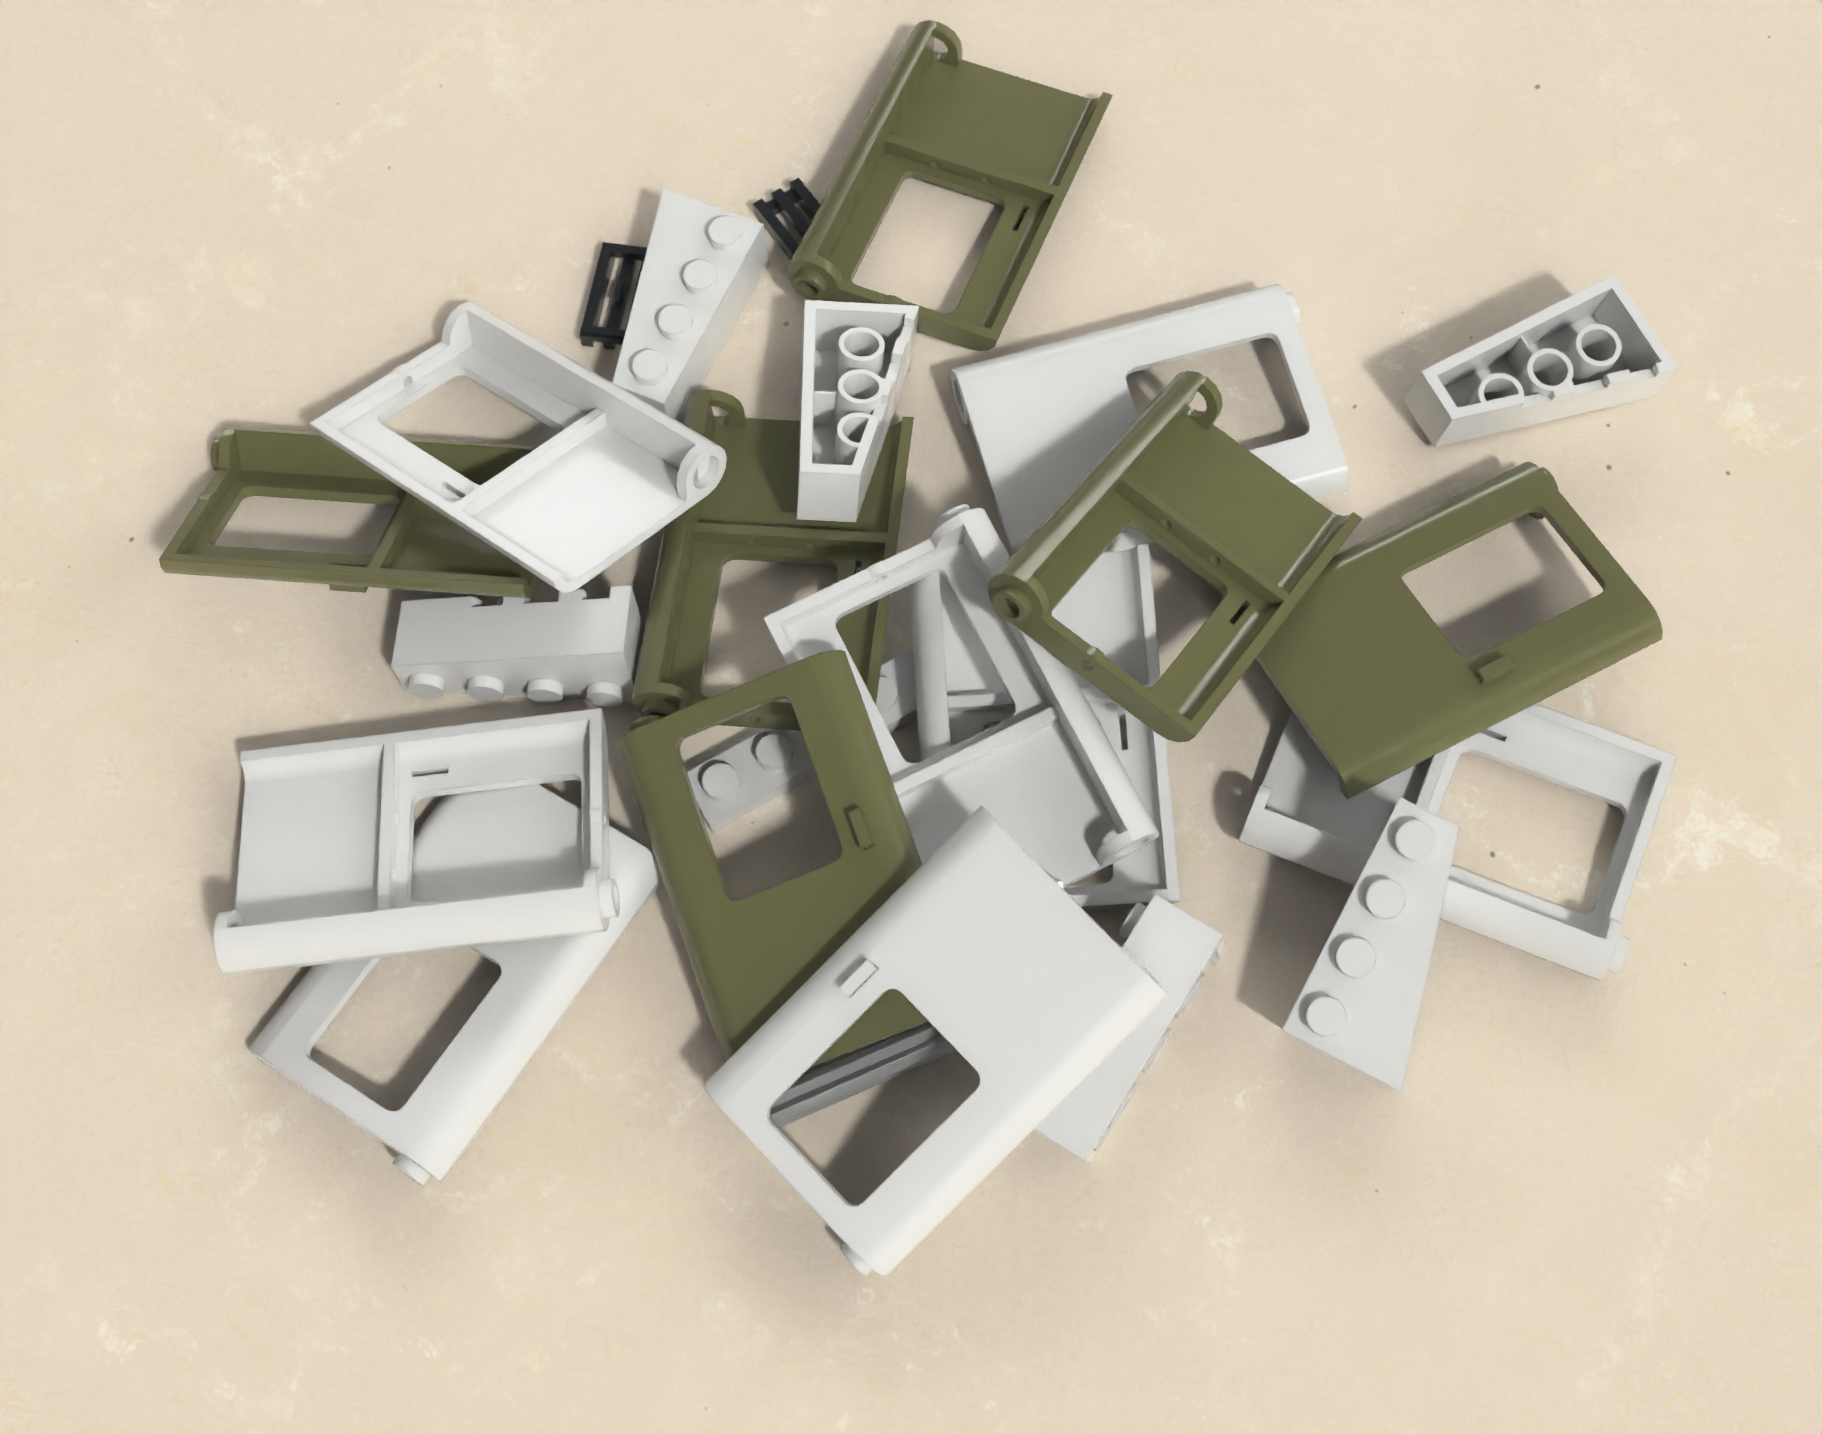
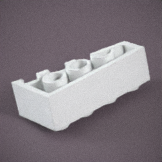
(687, 299)
(1548, 367)
(849, 391)
(521, 647)
(1174, 952)
(1376, 962)

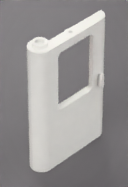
(1062, 405)
(571, 502)
(963, 694)
(1039, 773)
(1312, 824)
(334, 843)
(465, 849)
(1002, 974)

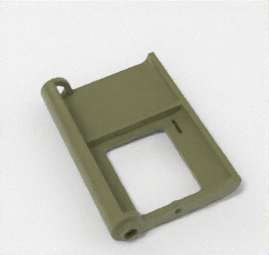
(965, 133)
(1210, 510)
(755, 519)
(415, 552)
(1382, 678)
(767, 945)

